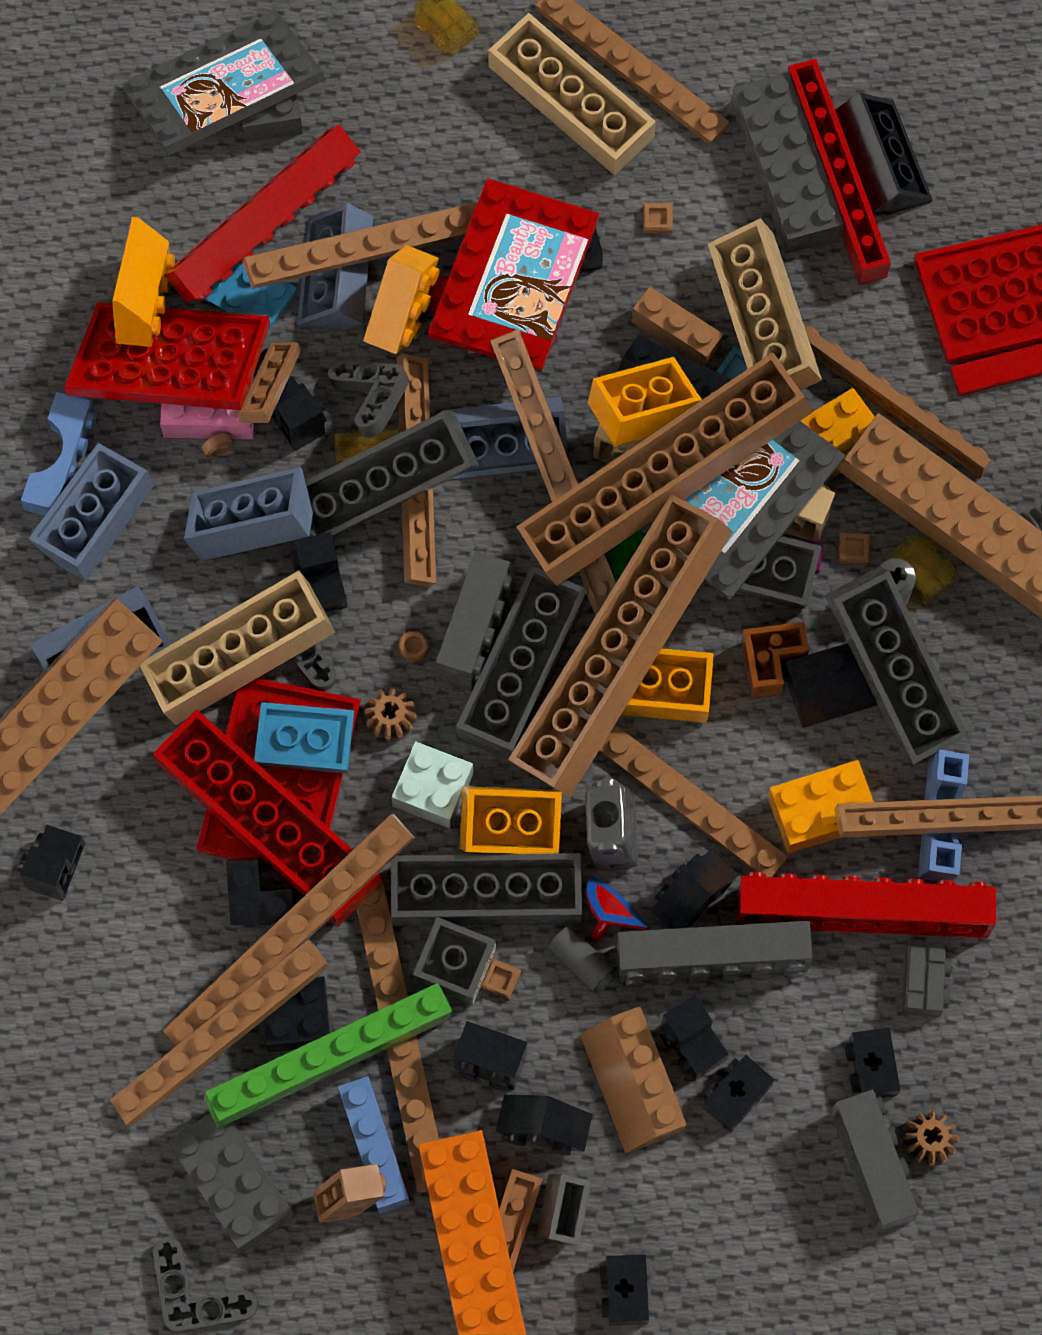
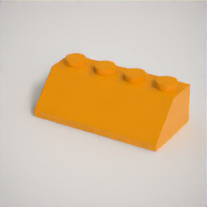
(141, 285)

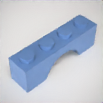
(70, 419)
(942, 851)
(373, 1140)

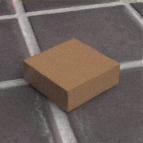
(658, 218)
(853, 548)
(500, 979)

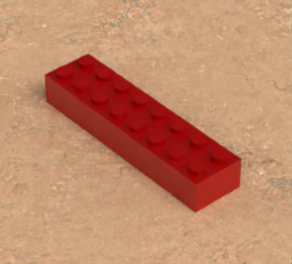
(255, 807)
(868, 905)

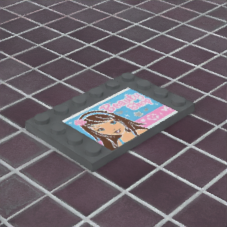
(222, 82)
(763, 499)

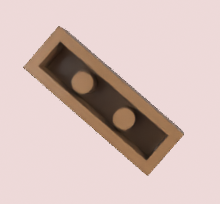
(677, 327)
(349, 1193)

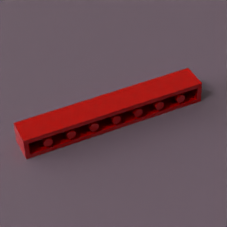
(262, 213)
(860, 228)

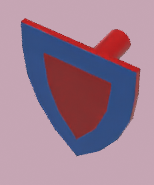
(609, 909)

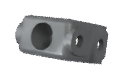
(611, 825)

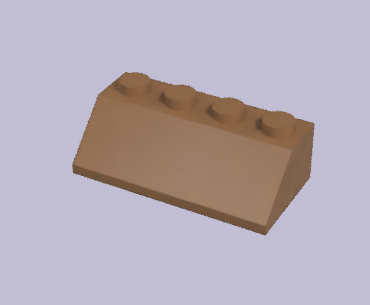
(633, 1080)

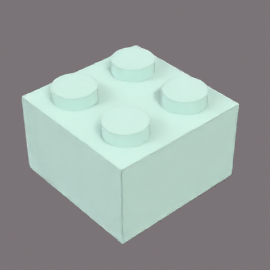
(432, 785)

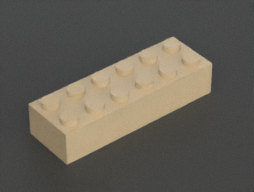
(571, 94)
(763, 301)
(237, 648)

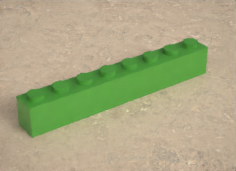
(327, 1055)

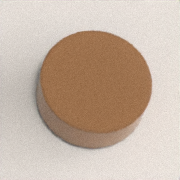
(217, 445)
(413, 646)

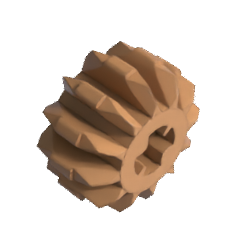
(377, 714)
(926, 1127)

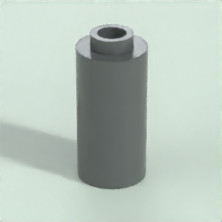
(582, 959)

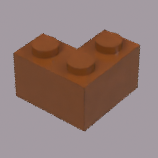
(766, 651)

